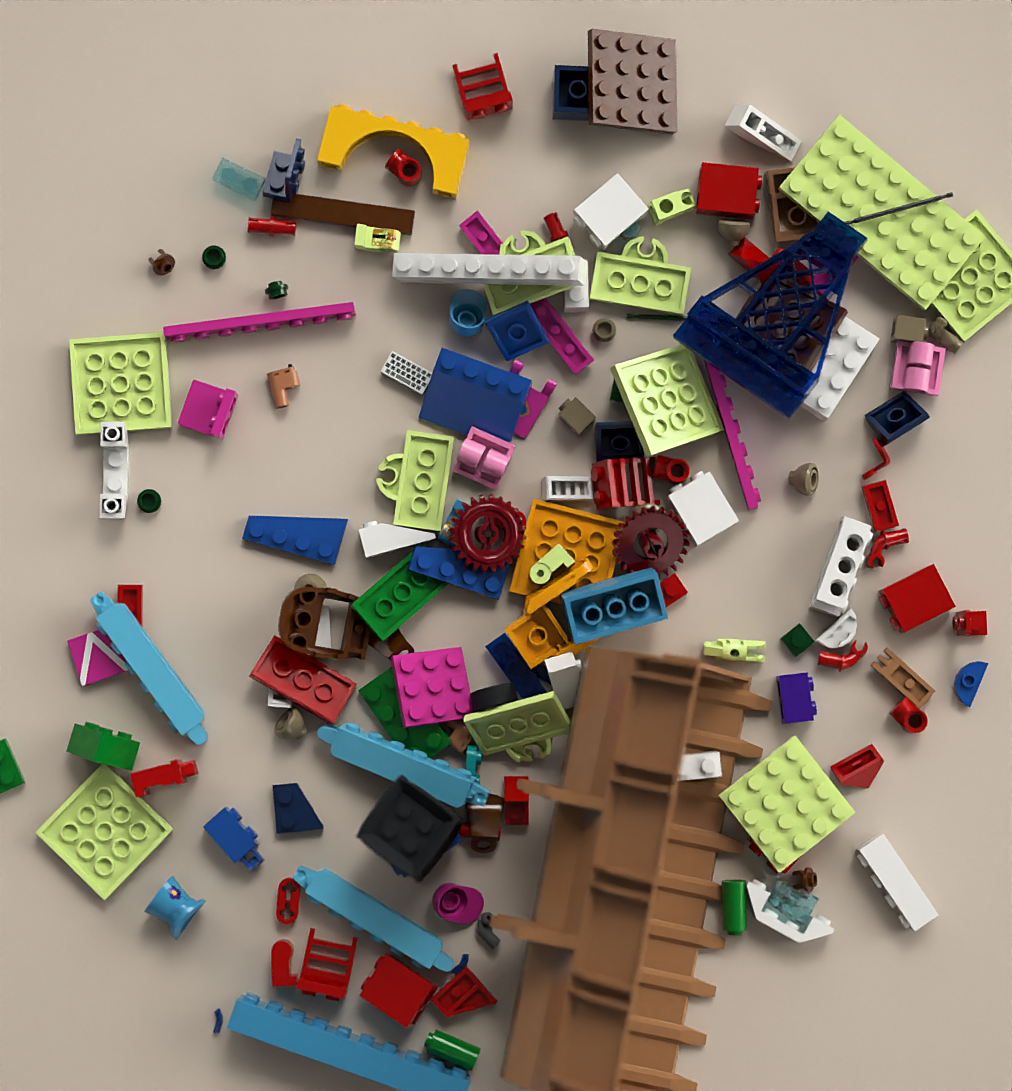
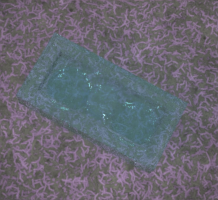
(239, 179)

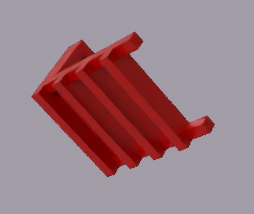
(489, 103)
(611, 483)
(321, 981)

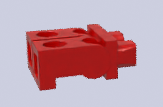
(164, 774)

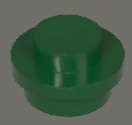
(214, 257)
(276, 290)
(149, 501)

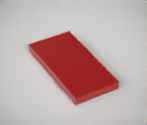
(303, 680)

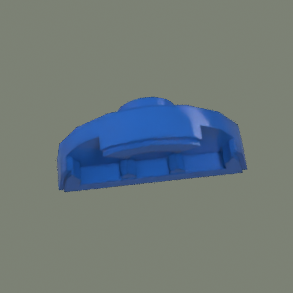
(968, 681)

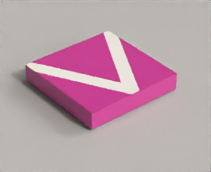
(95, 657)

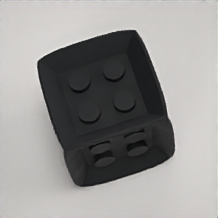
(409, 828)

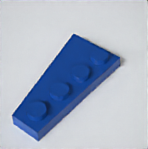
(302, 536)
(443, 566)

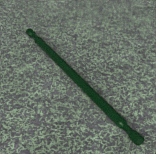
(657, 317)

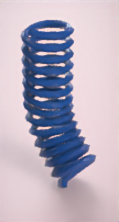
(459, 966)
(217, 1013)

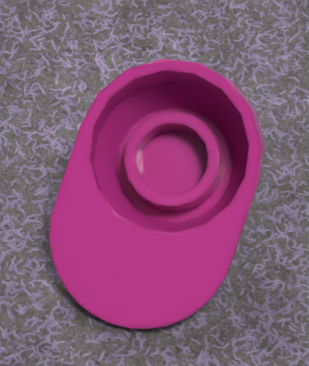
(457, 903)

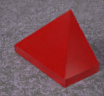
(750, 256)
(859, 768)

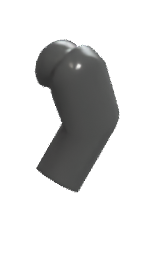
(485, 930)

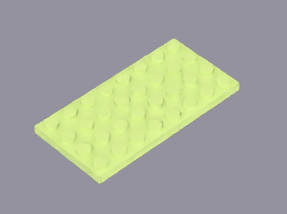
(855, 178)

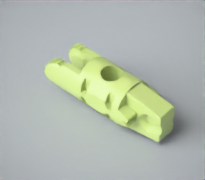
(723, 647)

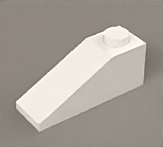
(762, 131)
(386, 538)

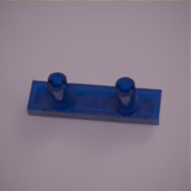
(515, 667)

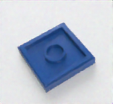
(517, 330)

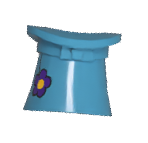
(174, 906)

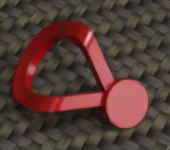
(884, 455)

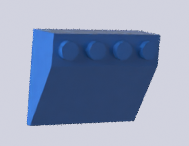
(475, 395)

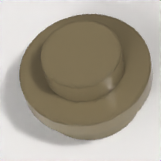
(604, 330)

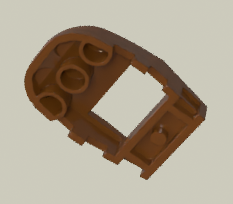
(301, 618)

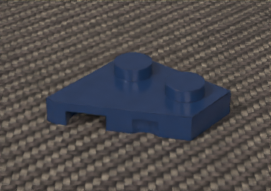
(293, 810)

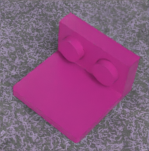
(208, 409)

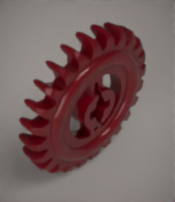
(638, 524)
(485, 556)

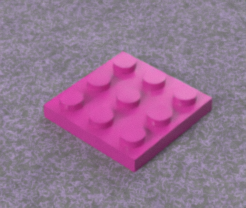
(432, 687)

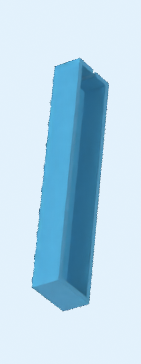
(342, 1048)

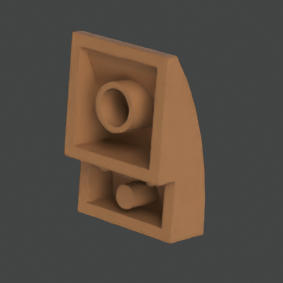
(787, 218)

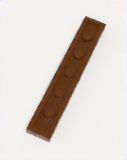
(344, 213)

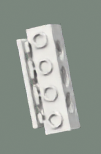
(822, 598)

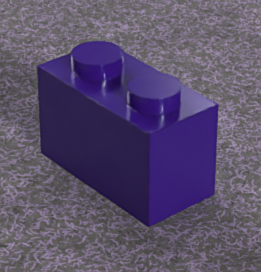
(796, 698)

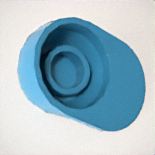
(467, 312)

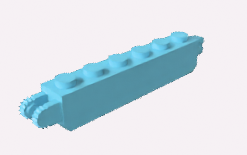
(150, 666)
(392, 760)
(375, 917)

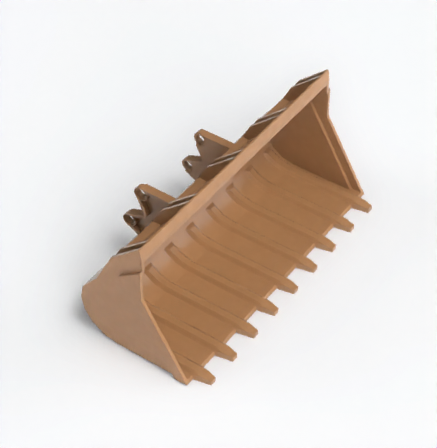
(626, 876)

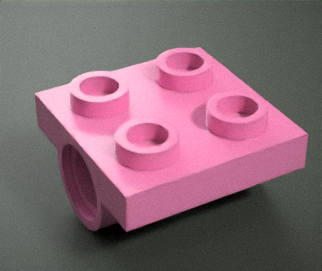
(917, 367)
(484, 458)

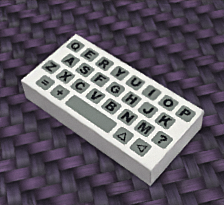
(407, 373)

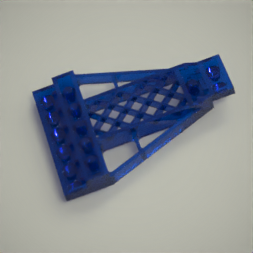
(748, 356)

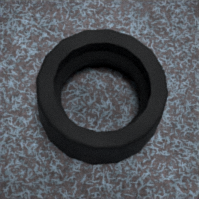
(493, 696)

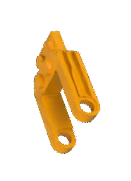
(537, 631)

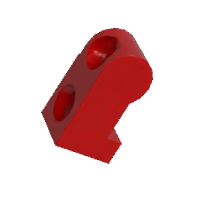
(281, 964)

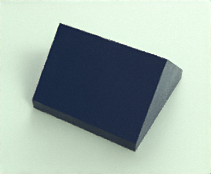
(896, 417)
(617, 441)

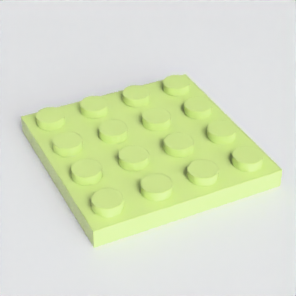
(980, 286)
(120, 382)
(667, 399)
(786, 803)
(104, 831)

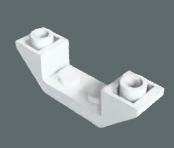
(115, 470)
(812, 929)

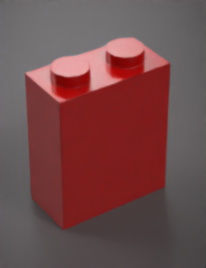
(728, 191)
(916, 599)
(398, 990)

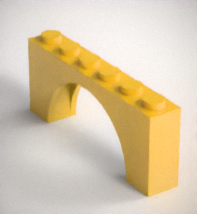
(349, 129)

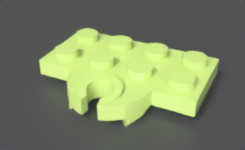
(641, 279)
(506, 296)
(419, 480)
(519, 726)

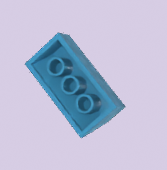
(614, 605)

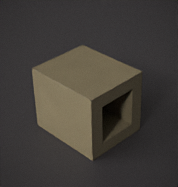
(908, 329)
(576, 415)

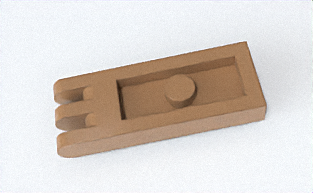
(903, 678)

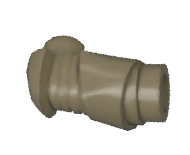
(945, 338)

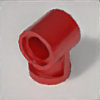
(399, 162)
(663, 469)
(902, 712)

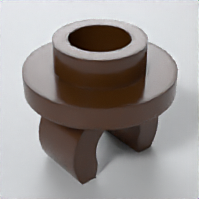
(163, 263)
(808, 877)

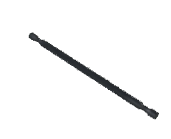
(900, 208)

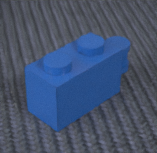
(234, 837)

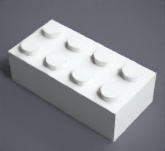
(843, 361)

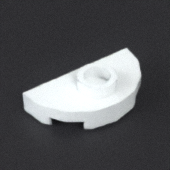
(840, 632)

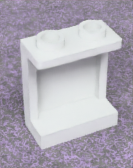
(609, 211)
(702, 507)

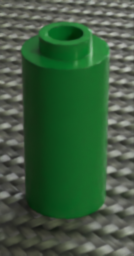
(734, 906)
(452, 1049)

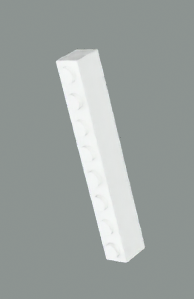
(489, 269)

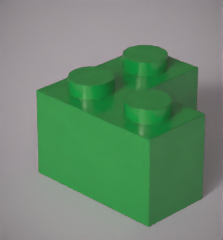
(102, 746)

